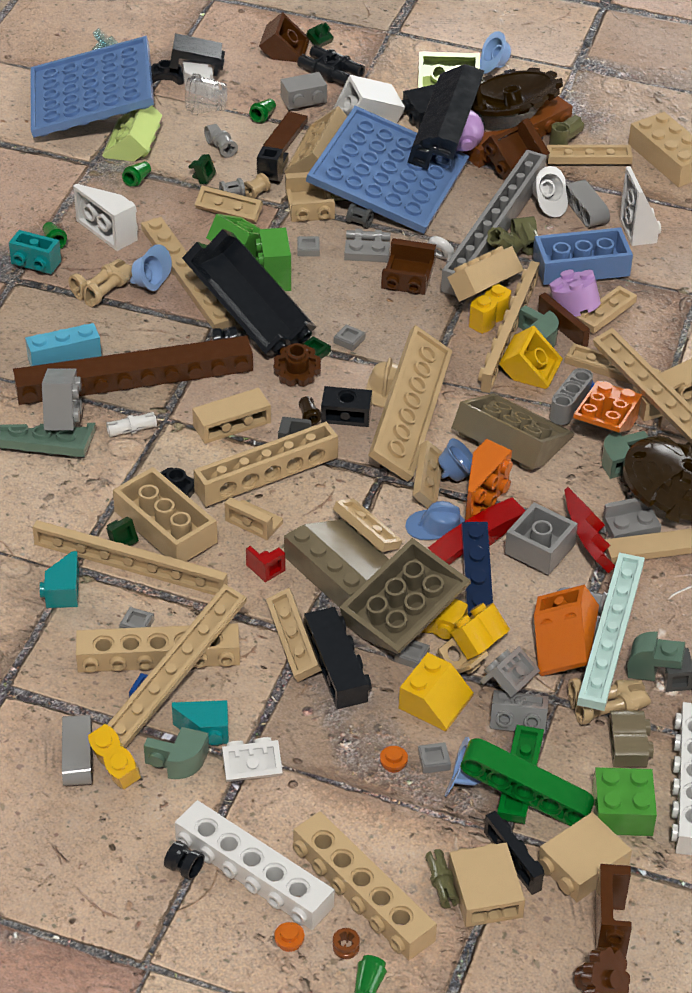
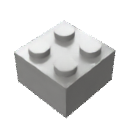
(61, 398)
(541, 538)

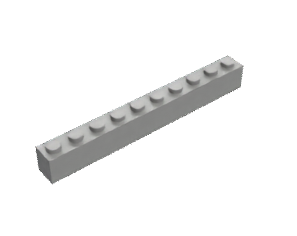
(498, 213)

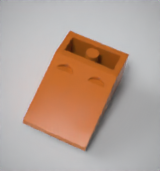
(610, 407)
(488, 476)
(565, 629)

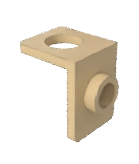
(462, 664)

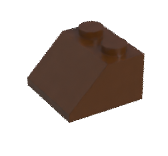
(283, 40)

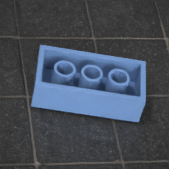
(596, 250)

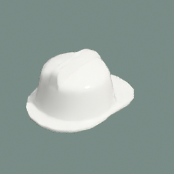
(550, 191)

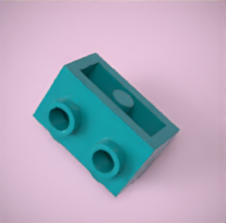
(35, 251)

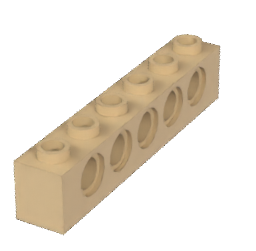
(265, 463)
(146, 646)
(349, 868)

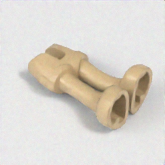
(113, 274)
(627, 696)

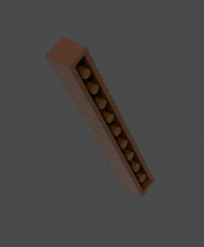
(143, 368)

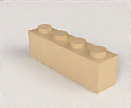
(484, 272)

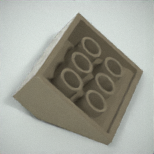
(528, 435)
(333, 557)
(403, 597)

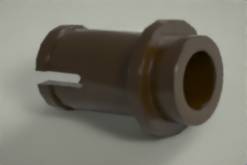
(309, 410)

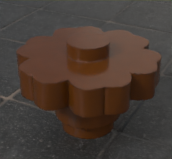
(297, 365)
(603, 972)

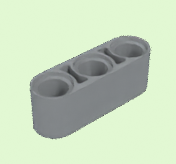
(587, 203)
(570, 396)
(76, 750)

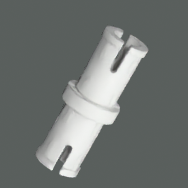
(131, 424)

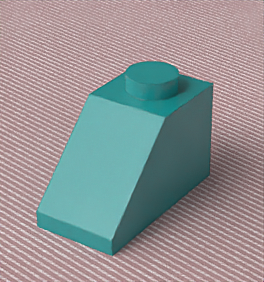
(62, 583)
(204, 717)

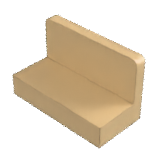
(252, 518)

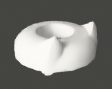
(444, 245)

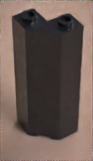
(446, 115)
(249, 293)

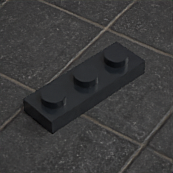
(527, 870)

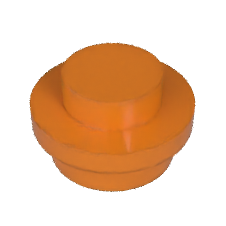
(393, 758)
(289, 936)

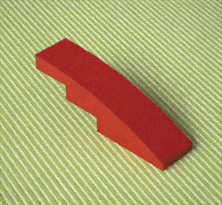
(499, 519)
(588, 529)

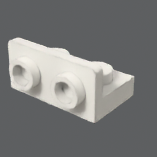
(251, 760)

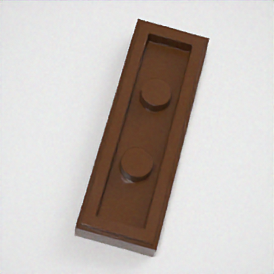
(286, 131)
(568, 323)

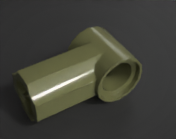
(564, 131)
(526, 230)
(499, 237)

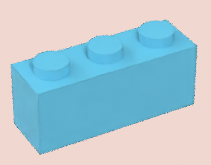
(63, 345)

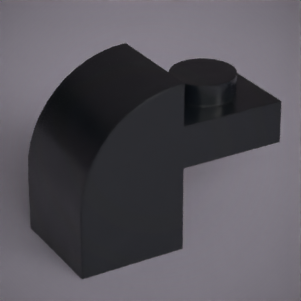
(272, 162)

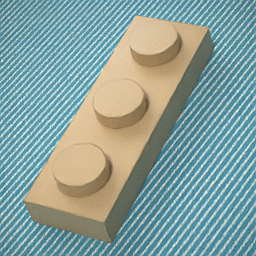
(228, 204)
(611, 306)
(427, 475)
(367, 525)

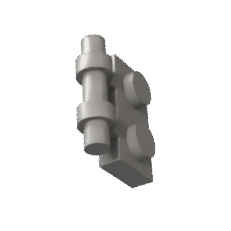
(364, 250)

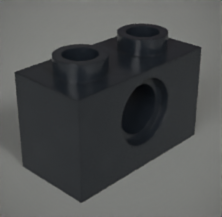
(346, 406)

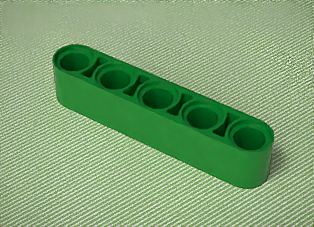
(526, 782)

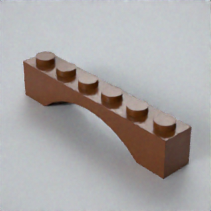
(551, 112)

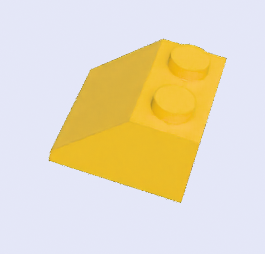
(531, 359)
(434, 692)

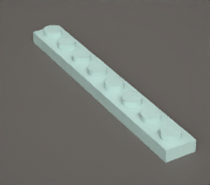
(611, 632)

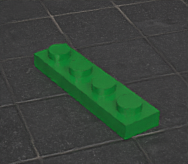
(526, 746)

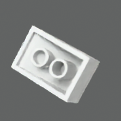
(636, 214)
(106, 215)

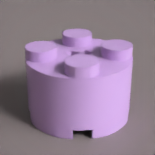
(576, 291)

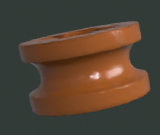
(349, 935)

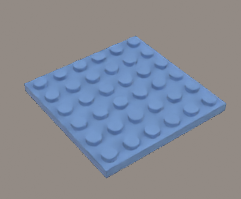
(91, 86)
(371, 170)

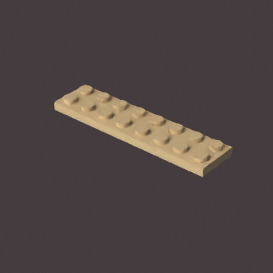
(410, 403)

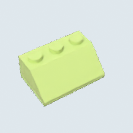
(434, 63)
(133, 135)

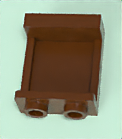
(509, 146)
(409, 266)
(610, 896)

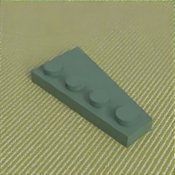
(36, 439)

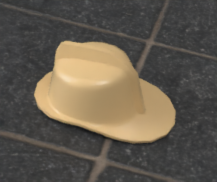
(381, 381)

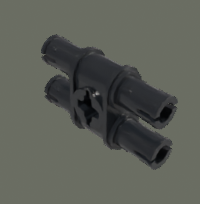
(330, 64)

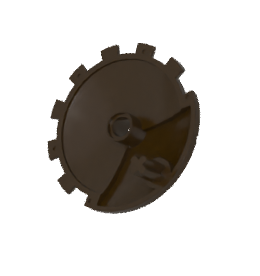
(515, 92)
(661, 475)

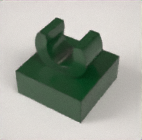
(320, 35)
(203, 169)
(122, 531)

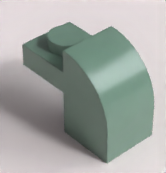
(546, 324)
(615, 450)
(650, 653)
(179, 758)

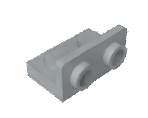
(629, 519)
(511, 670)
(518, 710)

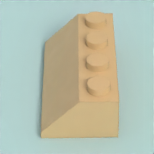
(315, 141)

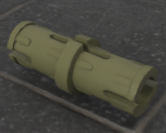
(442, 878)

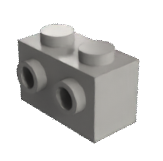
(303, 90)

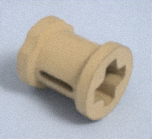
(257, 185)

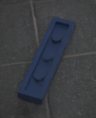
(477, 563)

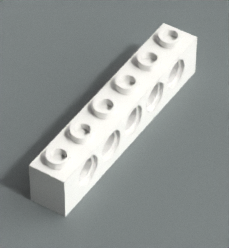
(682, 786)
(255, 865)

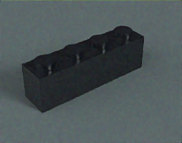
(337, 658)

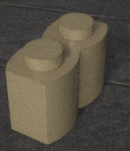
(629, 738)

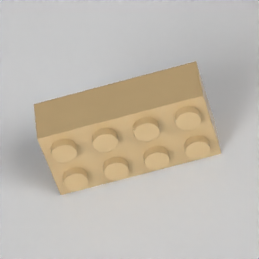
(665, 146)
(165, 515)

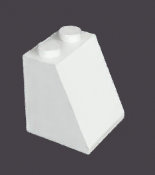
(371, 96)

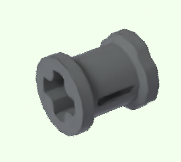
(365, 218)

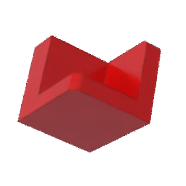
(266, 564)

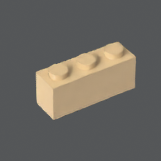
(231, 415)

